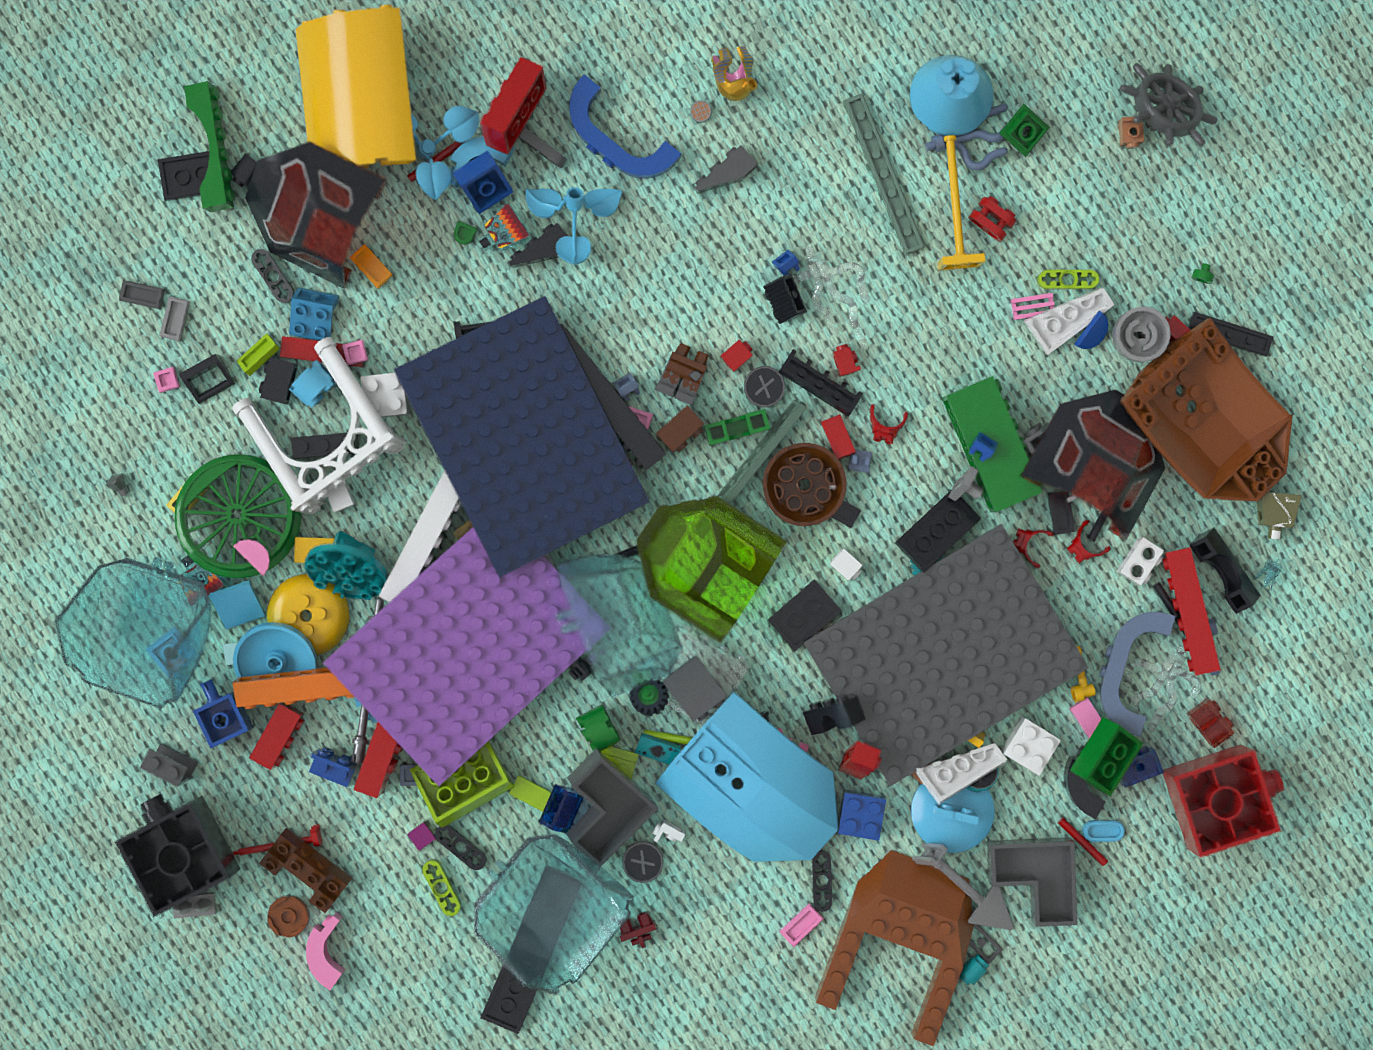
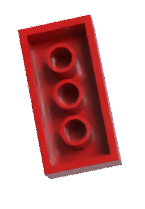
(513, 105)
(378, 763)

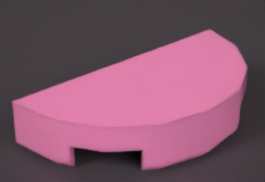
(255, 554)

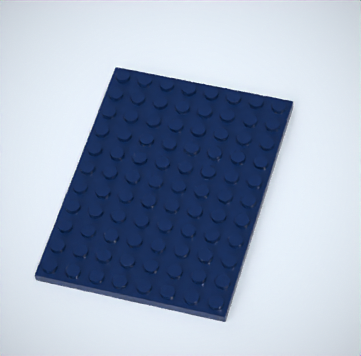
(521, 436)

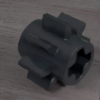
(581, 668)

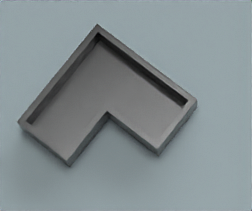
(616, 808)
(1043, 865)

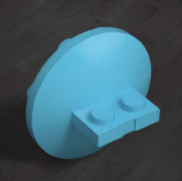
(955, 823)

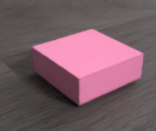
(355, 352)
(166, 379)

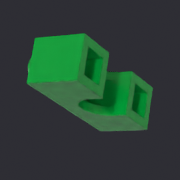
(737, 427)

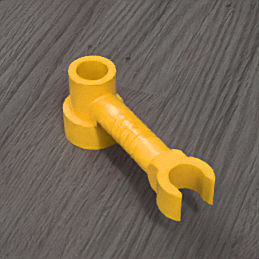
(1083, 689)

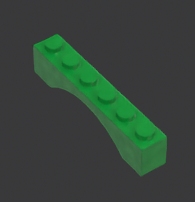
(216, 186)

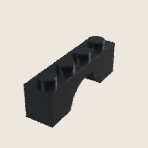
(1238, 587)

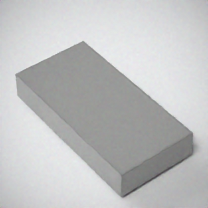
(174, 319)

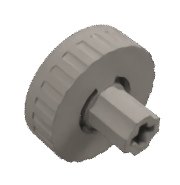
(1136, 321)

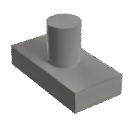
(965, 484)

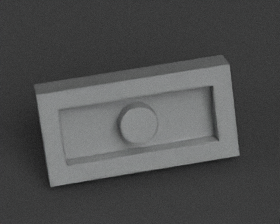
(196, 906)

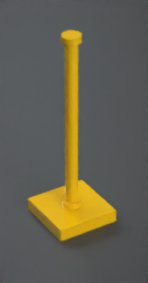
(960, 259)

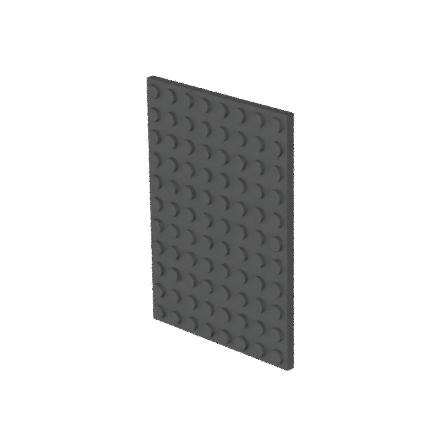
(947, 653)

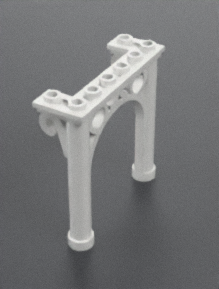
(309, 497)

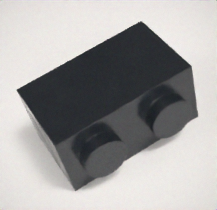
(278, 380)

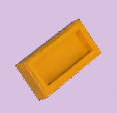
(371, 266)

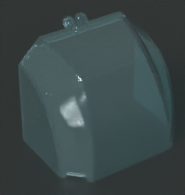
(621, 627)
(136, 630)
(549, 912)

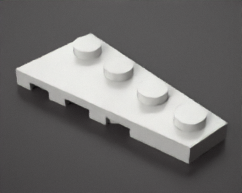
(1064, 321)
(953, 775)

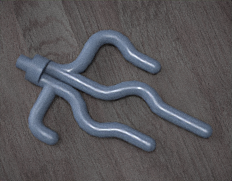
(938, 144)

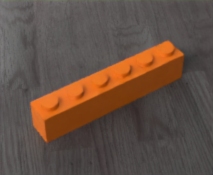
(288, 688)

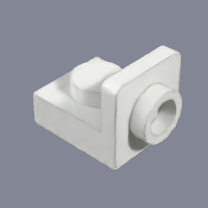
(672, 832)

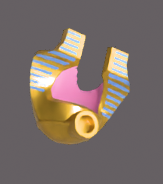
(735, 85)

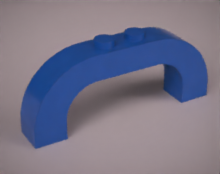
(597, 142)

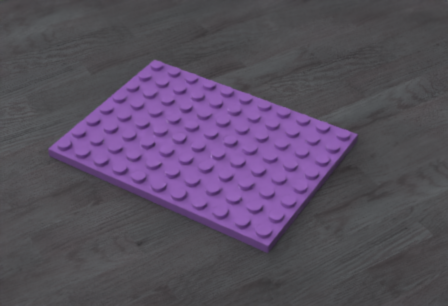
(459, 654)

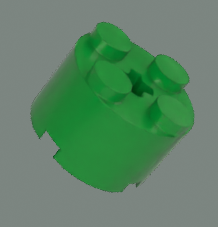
(598, 728)

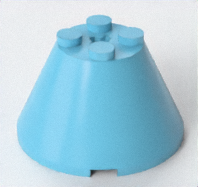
(951, 95)

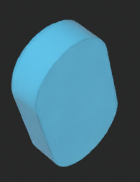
(1103, 830)

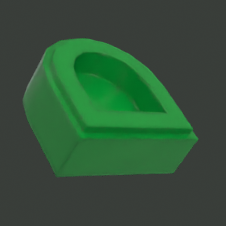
(464, 233)

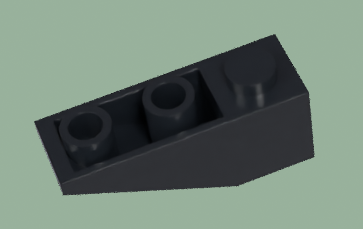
(539, 248)

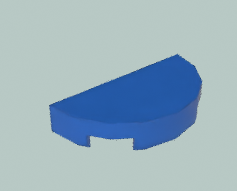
(1094, 332)

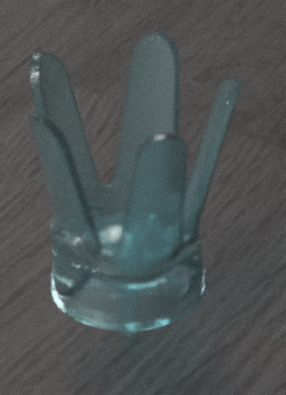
(1273, 570)

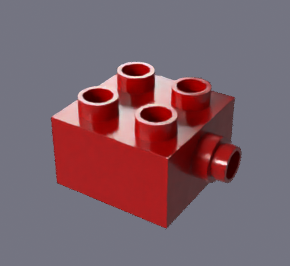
(1223, 799)

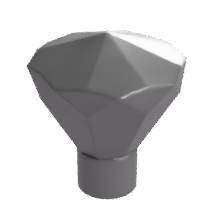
(117, 483)

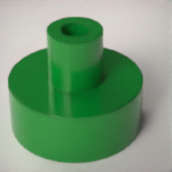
(1203, 275)

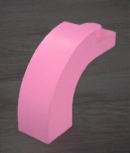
(319, 961)

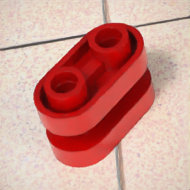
(990, 206)

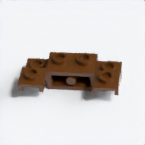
(307, 866)

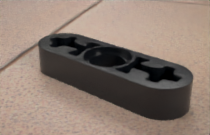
(469, 860)
(817, 896)

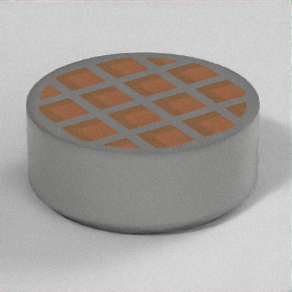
(700, 111)

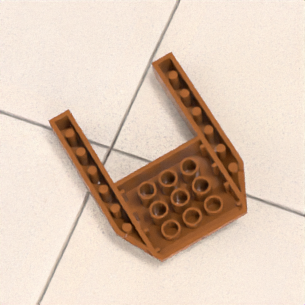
(913, 909)

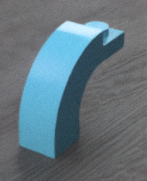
(471, 150)

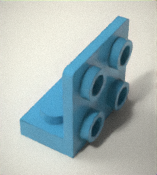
(312, 314)

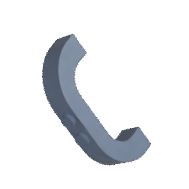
(1117, 657)

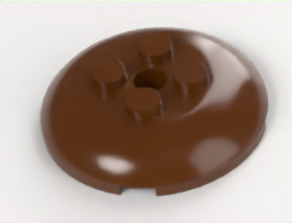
(799, 463)

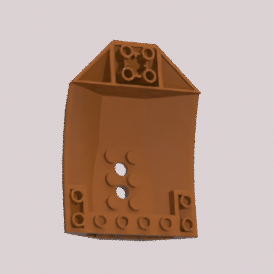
(1234, 437)

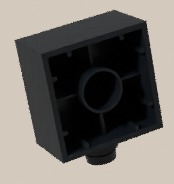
(176, 853)

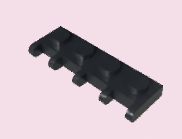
(819, 384)

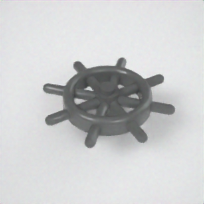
(1168, 104)

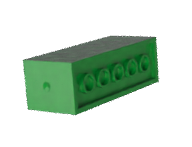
(985, 411)

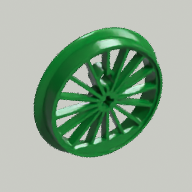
(204, 477)

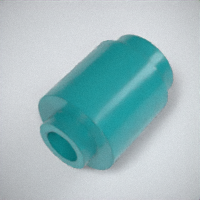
(974, 970)

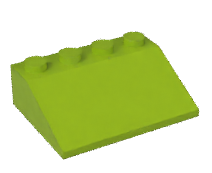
(465, 790)

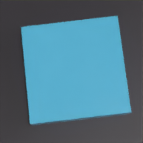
(237, 604)

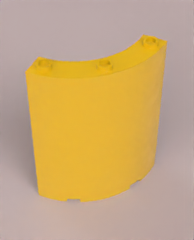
(357, 85)

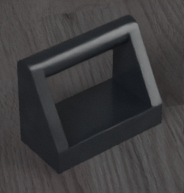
(201, 368)

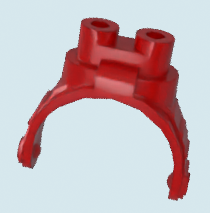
(882, 432)
(1022, 540)
(1078, 549)

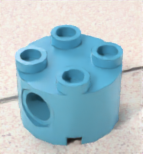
(312, 384)

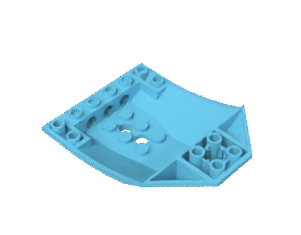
(786, 794)

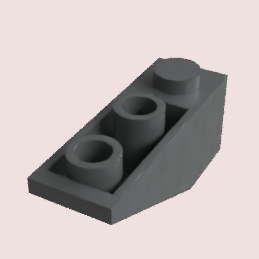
(731, 170)

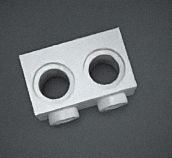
(1136, 557)

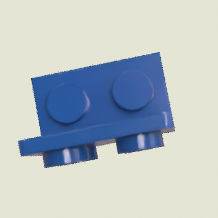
(332, 767)

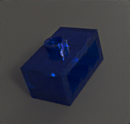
(1143, 767)
(561, 809)

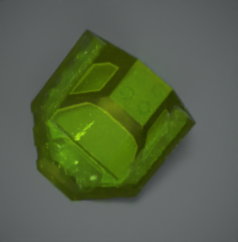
(706, 561)

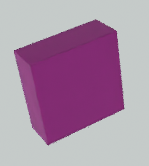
(421, 836)

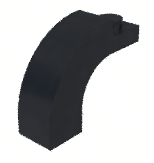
(1078, 791)

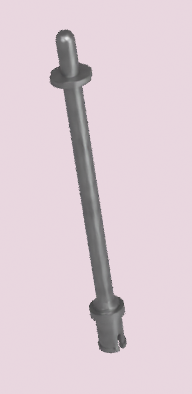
(360, 740)

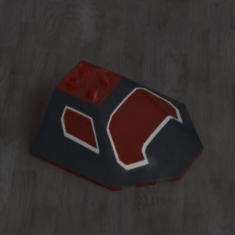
(311, 207)
(1099, 457)

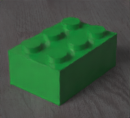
(1106, 756)

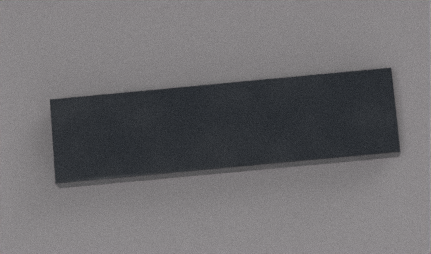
(1237, 335)

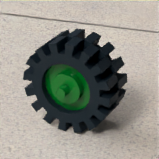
(650, 698)

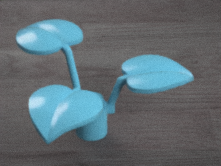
(437, 176)
(545, 202)

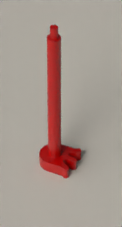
(315, 838)

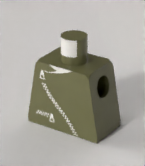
(1277, 511)

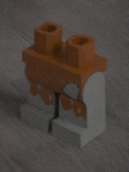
(686, 369)

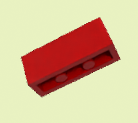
(277, 736)
(860, 760)

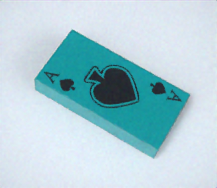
(657, 748)

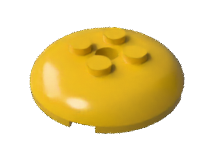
(328, 611)

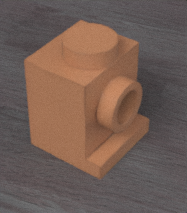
(1126, 138)

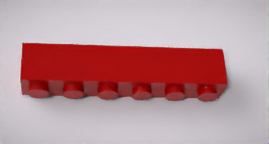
(1192, 611)

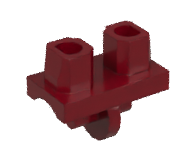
(646, 925)

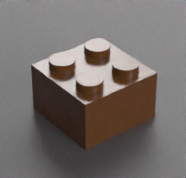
(680, 429)

